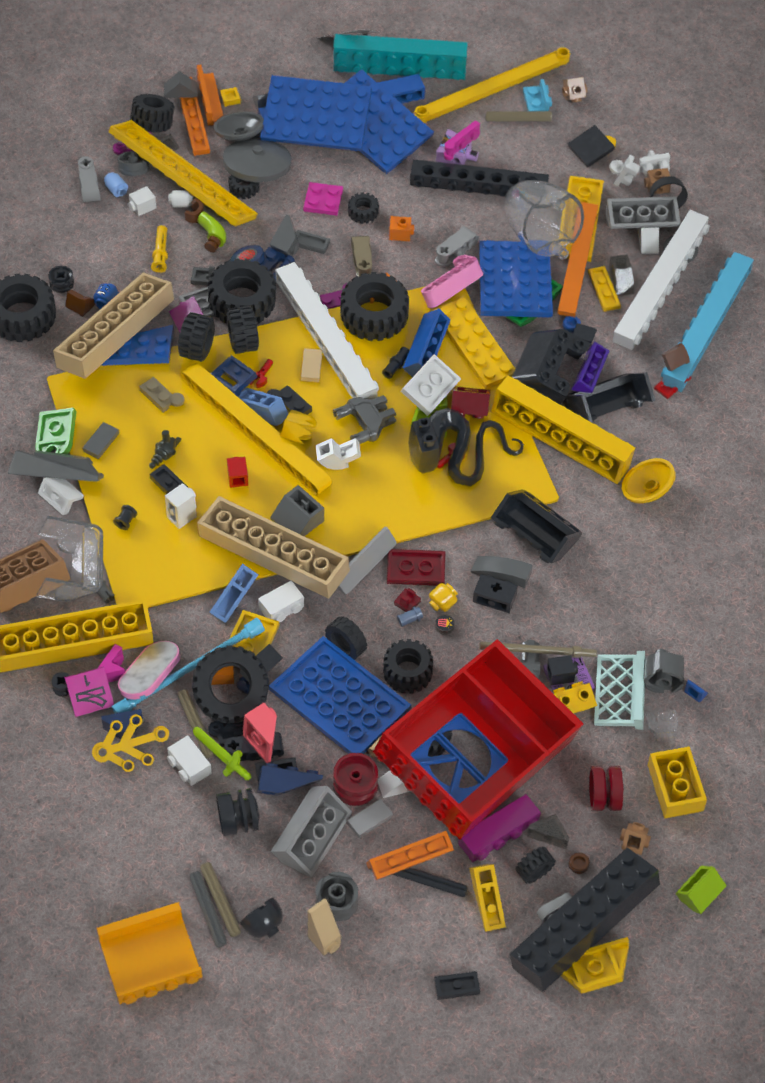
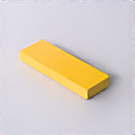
(604, 288)

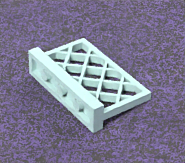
(637, 694)

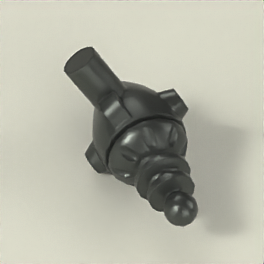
(164, 449)

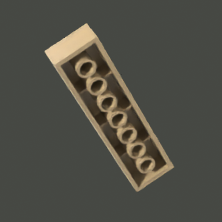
(113, 325)
(274, 547)

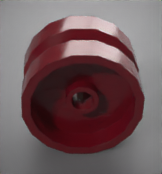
(355, 779)
(606, 788)

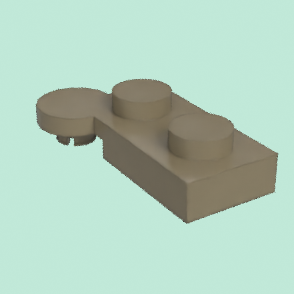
(160, 395)

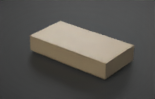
(311, 365)

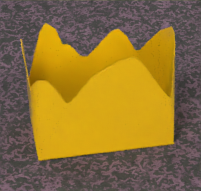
(296, 425)

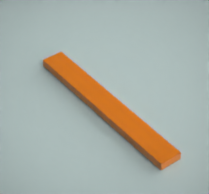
(577, 263)

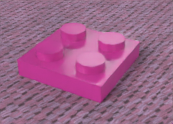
(323, 198)

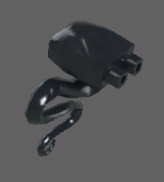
(427, 440)

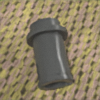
(106, 593)

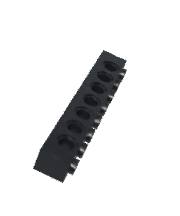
(468, 178)

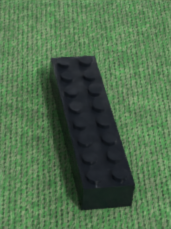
(584, 919)

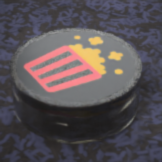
(444, 624)

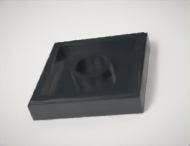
(591, 146)

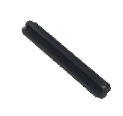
(433, 881)

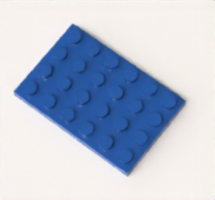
(316, 113)
(390, 128)
(514, 280)
(339, 697)

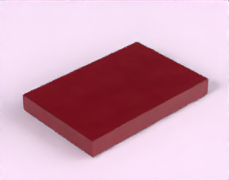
(416, 567)

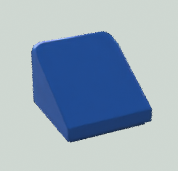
(695, 691)

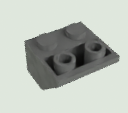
(298, 512)

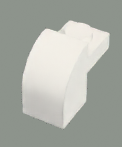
(337, 456)

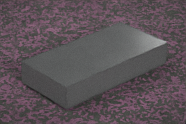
(312, 242)
(101, 440)

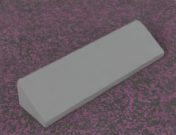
(367, 559)

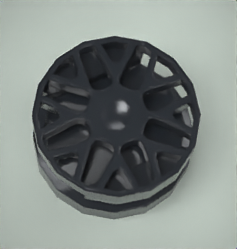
(61, 279)

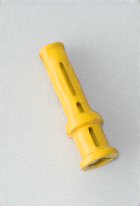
(159, 254)

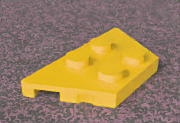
(599, 966)

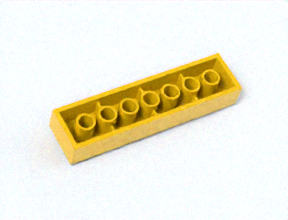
(562, 429)
(74, 635)

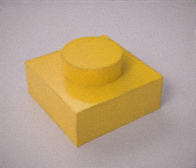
(230, 96)

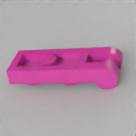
(461, 140)

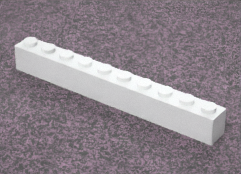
(660, 280)
(326, 333)

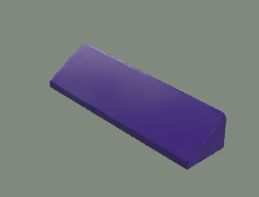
(590, 368)

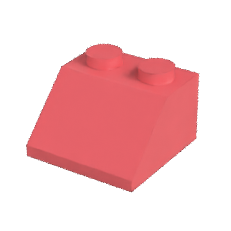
(260, 730)

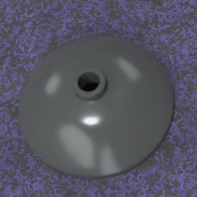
(239, 126)

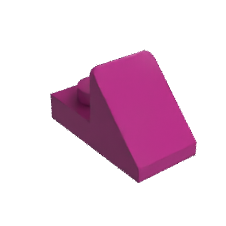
(112, 664)

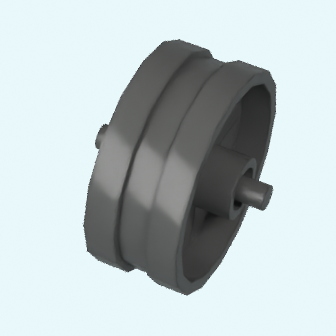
(132, 164)

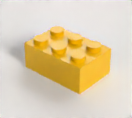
(677, 782)

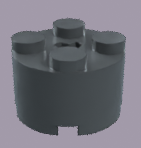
(664, 671)
(339, 885)

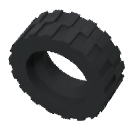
(346, 636)

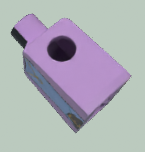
(461, 156)

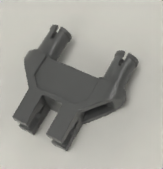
(369, 415)

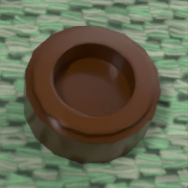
(579, 863)

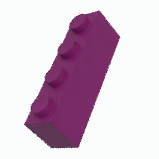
(499, 828)

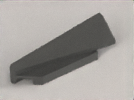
(54, 466)

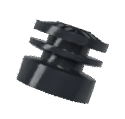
(237, 812)

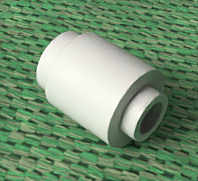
(180, 199)

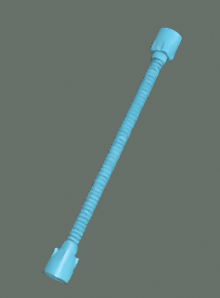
(250, 630)

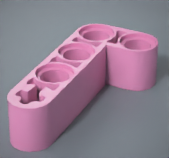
(462, 275)

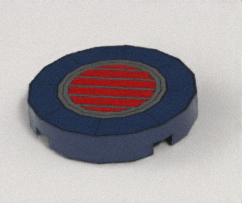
(251, 252)

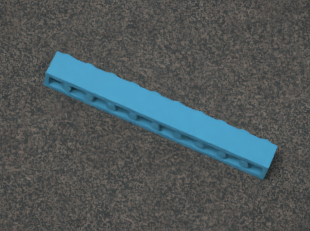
(709, 317)

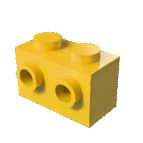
(577, 698)

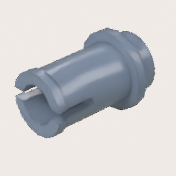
(410, 616)

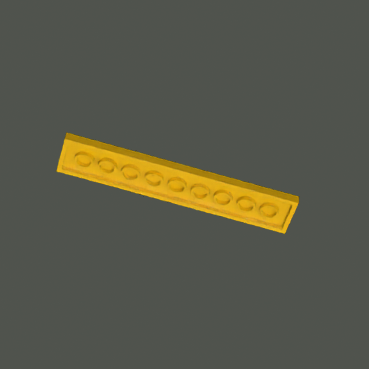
(183, 173)

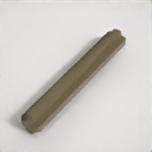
(518, 116)
(193, 718)
(220, 899)

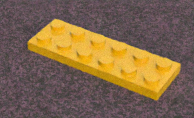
(586, 191)
(476, 343)

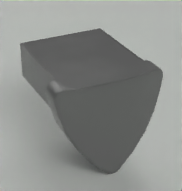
(201, 275)

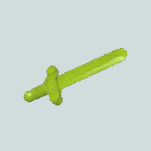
(232, 762)

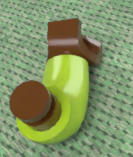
(216, 233)

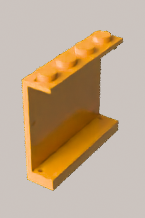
(149, 953)

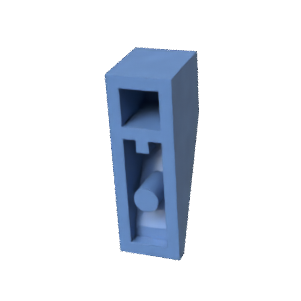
(267, 406)

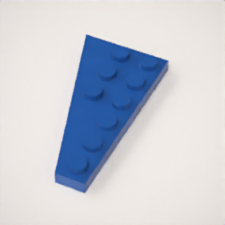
(145, 348)

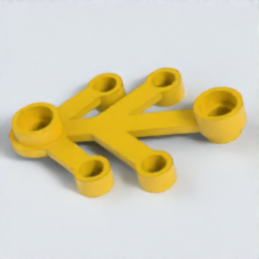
(126, 744)

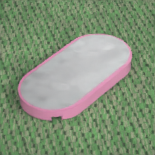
(149, 670)

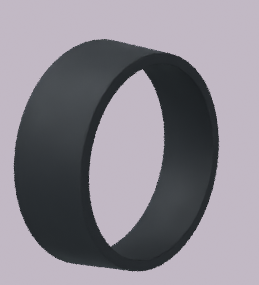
(681, 199)

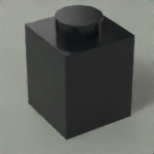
(561, 670)

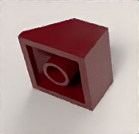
(471, 401)

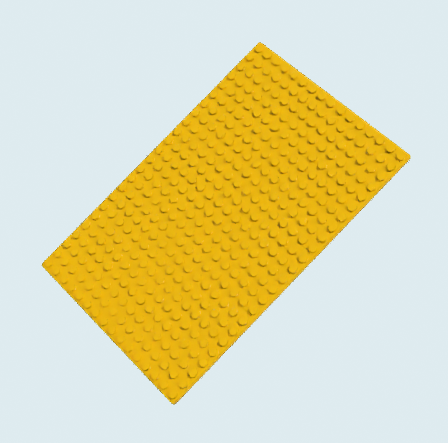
(375, 491)

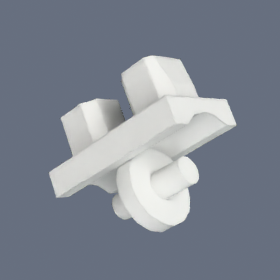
(654, 161)
(624, 171)

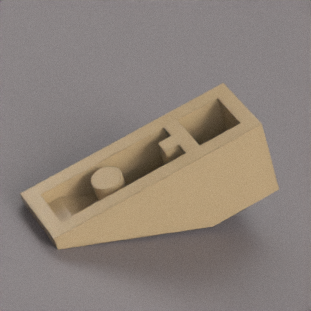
(323, 928)

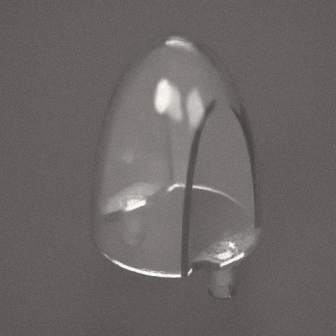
(544, 217)

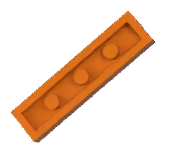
(209, 96)
(410, 855)

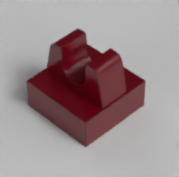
(407, 600)

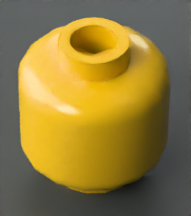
(443, 597)

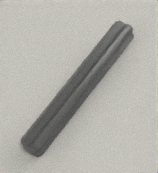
(208, 909)

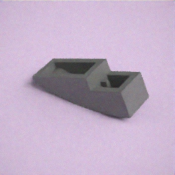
(503, 569)

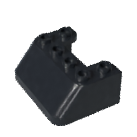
(543, 358)
(536, 523)

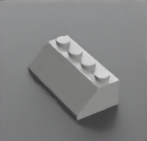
(642, 212)
(312, 830)

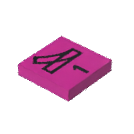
(89, 691)

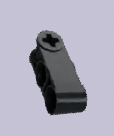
(248, 751)

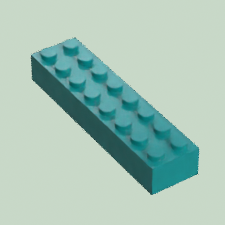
(400, 56)

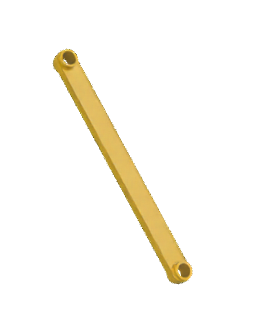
(493, 85)

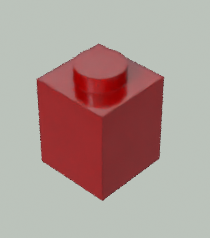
(237, 472)

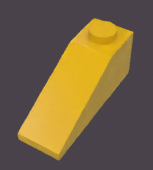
(488, 896)

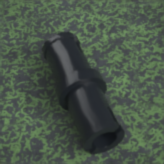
(395, 363)

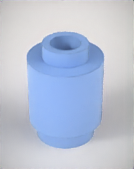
(115, 184)

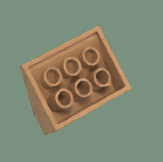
(25, 571)

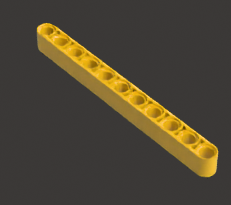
(256, 429)

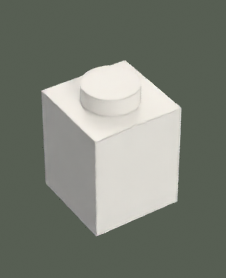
(142, 201)

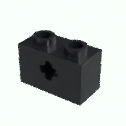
(495, 593)

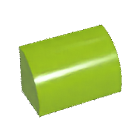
(701, 889)

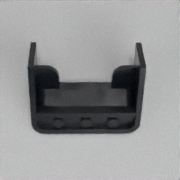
(611, 395)

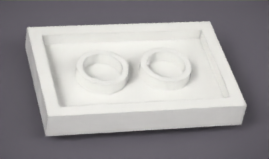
(430, 385)

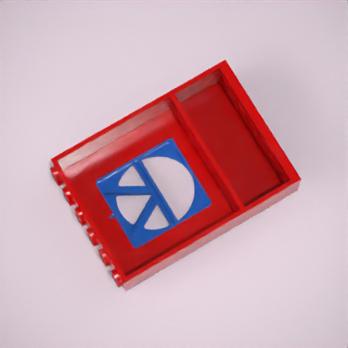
(500, 705)

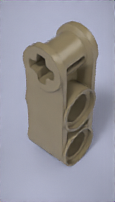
(361, 254)

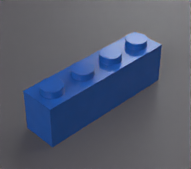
(426, 341)

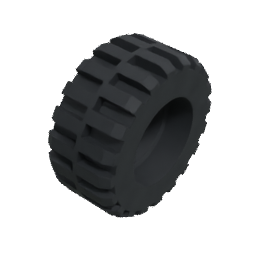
(242, 275)
(31, 322)
(374, 323)
(222, 658)

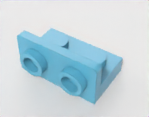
(537, 97)

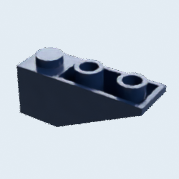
(280, 781)

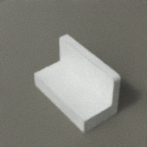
(59, 493)

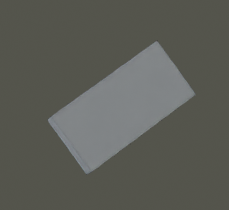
(370, 818)

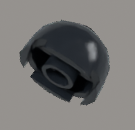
(263, 920)

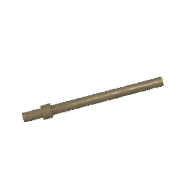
(575, 651)

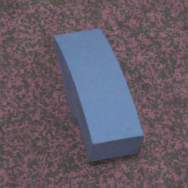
(234, 593)

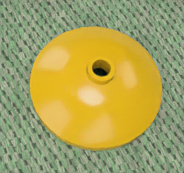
(648, 480)

